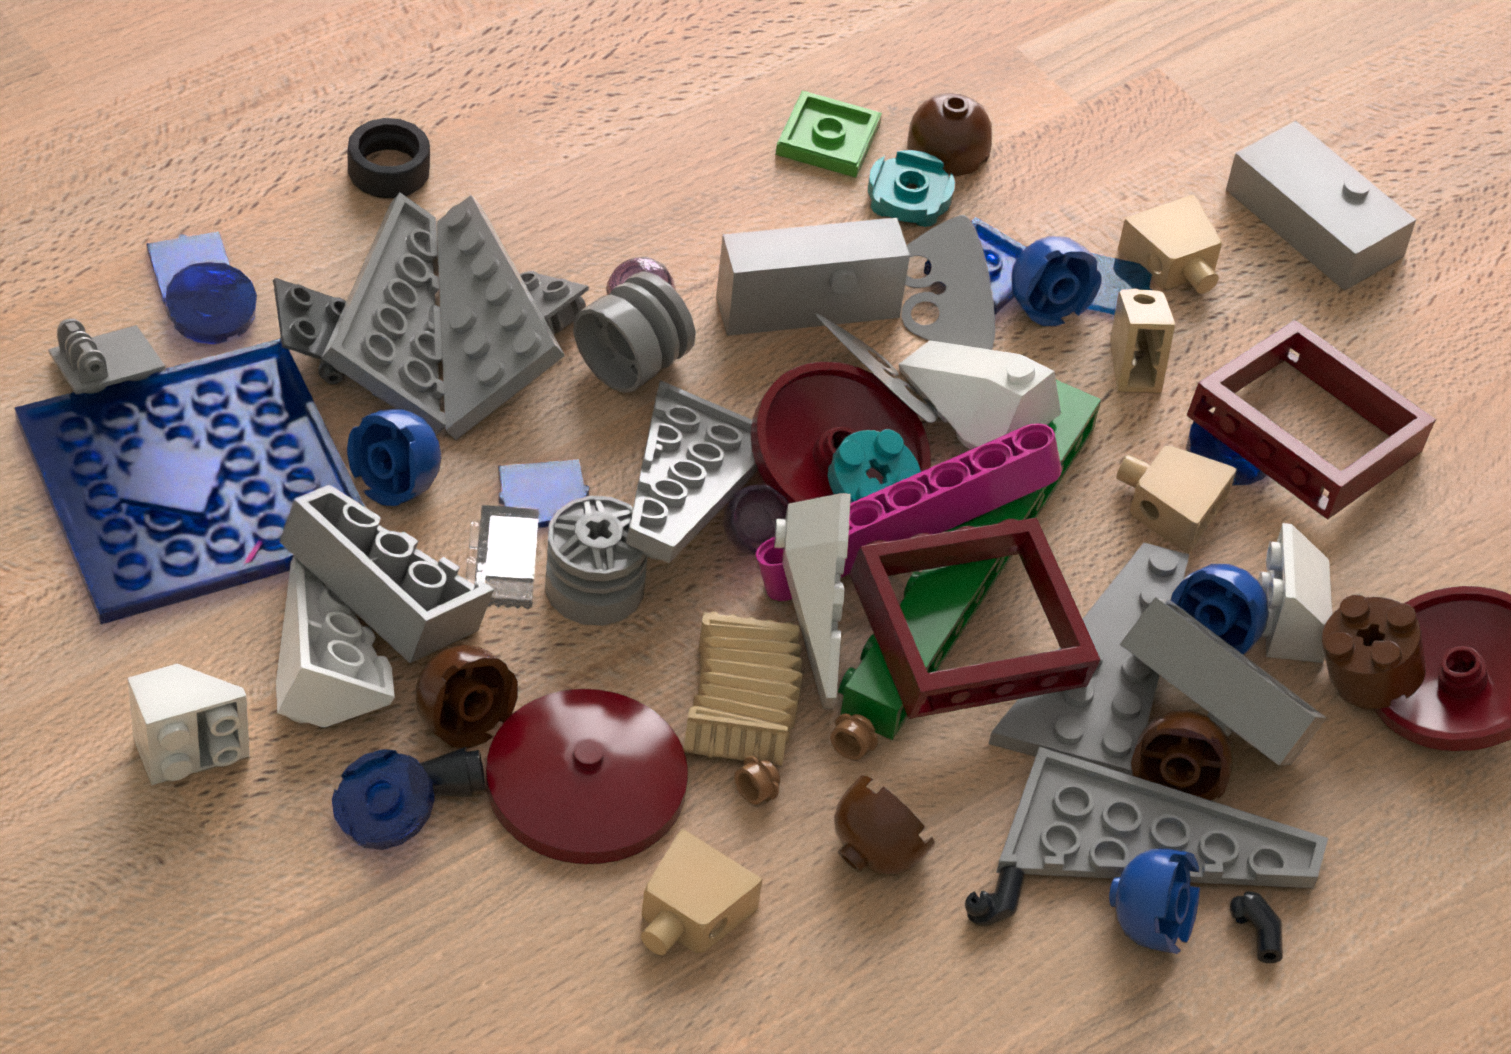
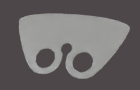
(968, 302)
(897, 386)

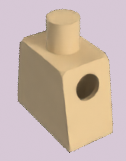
(1174, 244)
(1145, 323)
(1177, 493)
(696, 896)

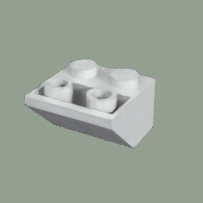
(1296, 597)
(186, 722)

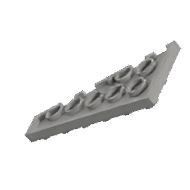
(488, 320)
(390, 321)
(688, 470)
(1111, 712)
(1097, 819)

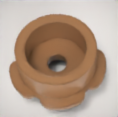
(853, 736)
(757, 780)

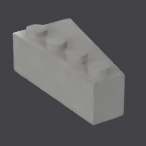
(383, 575)

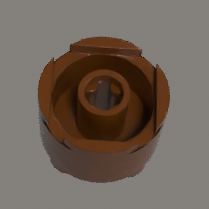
(1374, 651)

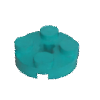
(922, 205)
(868, 450)

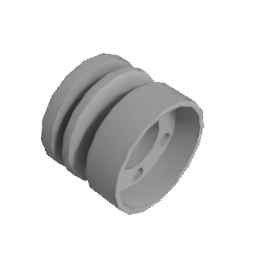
(634, 332)
(590, 566)

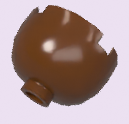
(953, 131)
(465, 695)
(1184, 754)
(878, 831)

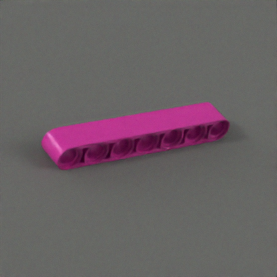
(939, 497)

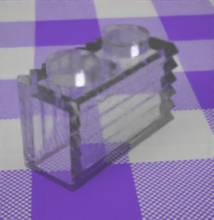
(505, 553)

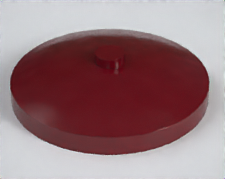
(812, 413)
(1467, 674)
(586, 776)

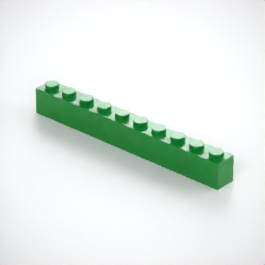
(945, 598)

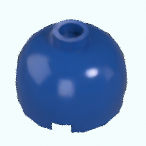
(1055, 279)
(394, 455)
(1226, 603)
(1156, 898)

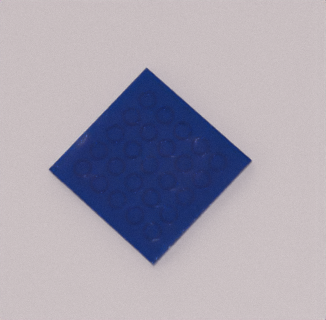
(229, 404)

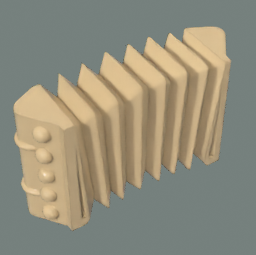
(745, 688)

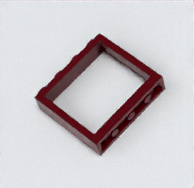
(1284, 456)
(986, 682)

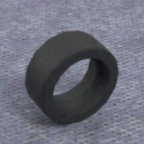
(388, 135)

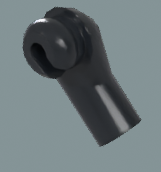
(999, 904)
(1266, 922)

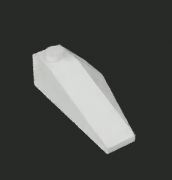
(982, 389)
(813, 560)
(327, 657)

